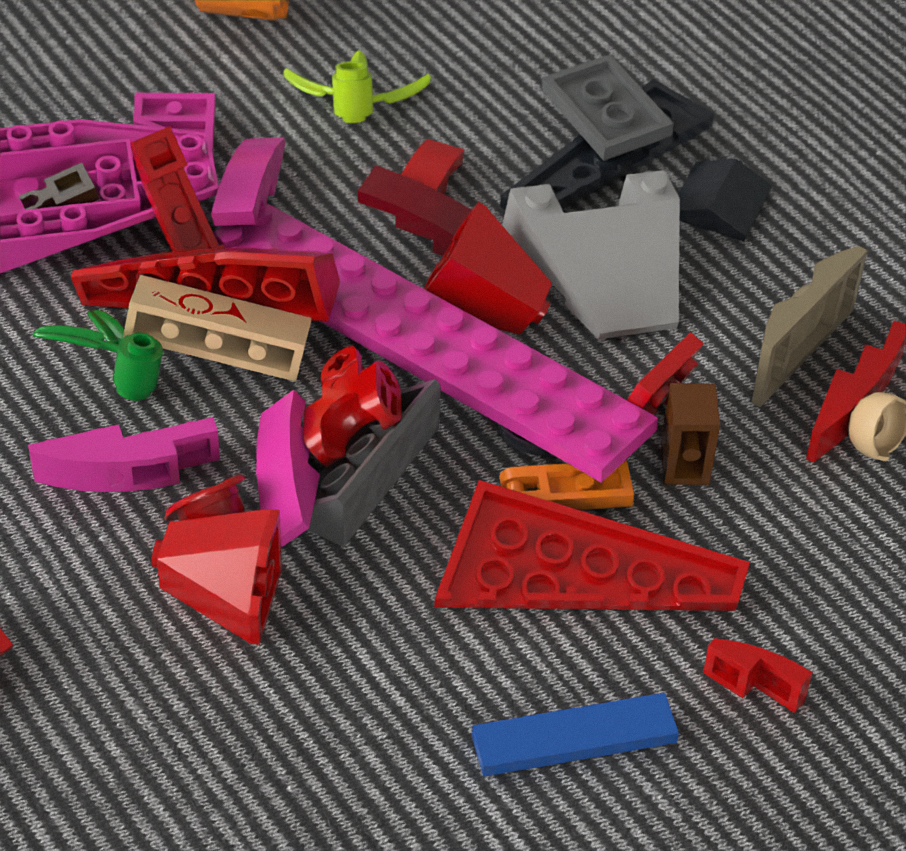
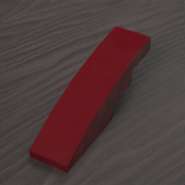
(415, 206)

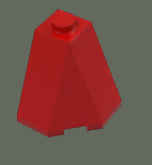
(490, 275)
(224, 567)

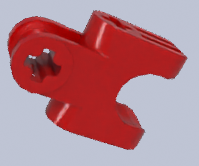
(348, 402)

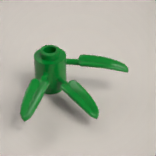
(137, 354)

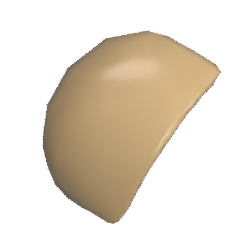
(878, 425)

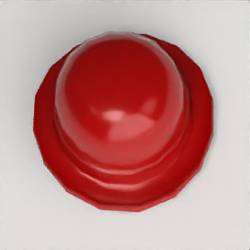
(209, 502)

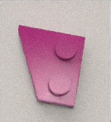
(177, 110)

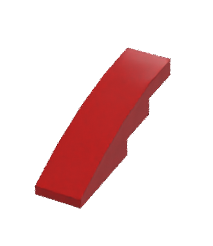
(847, 389)

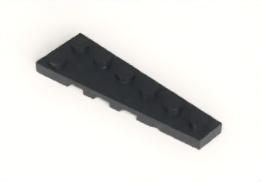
(580, 171)

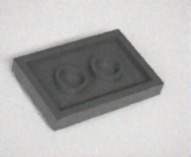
(607, 107)

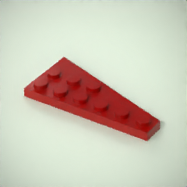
(556, 557)

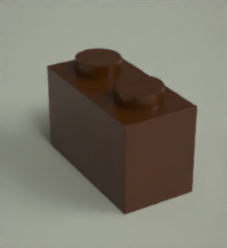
(690, 434)

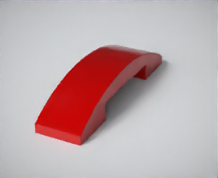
(171, 193)

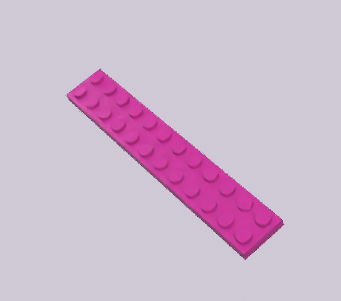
(465, 355)

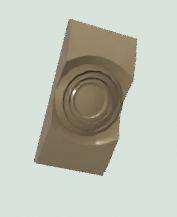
(807, 319)

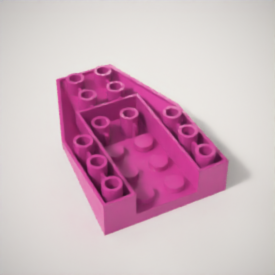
(105, 150)

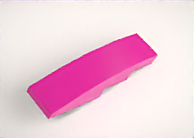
(248, 181)
(282, 466)

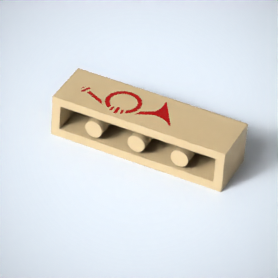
(218, 327)

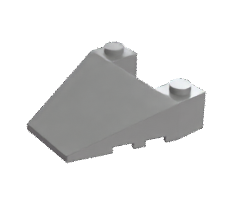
(607, 262)

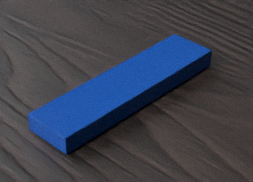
(574, 734)

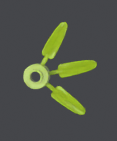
(353, 89)

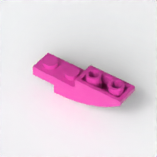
(109, 463)

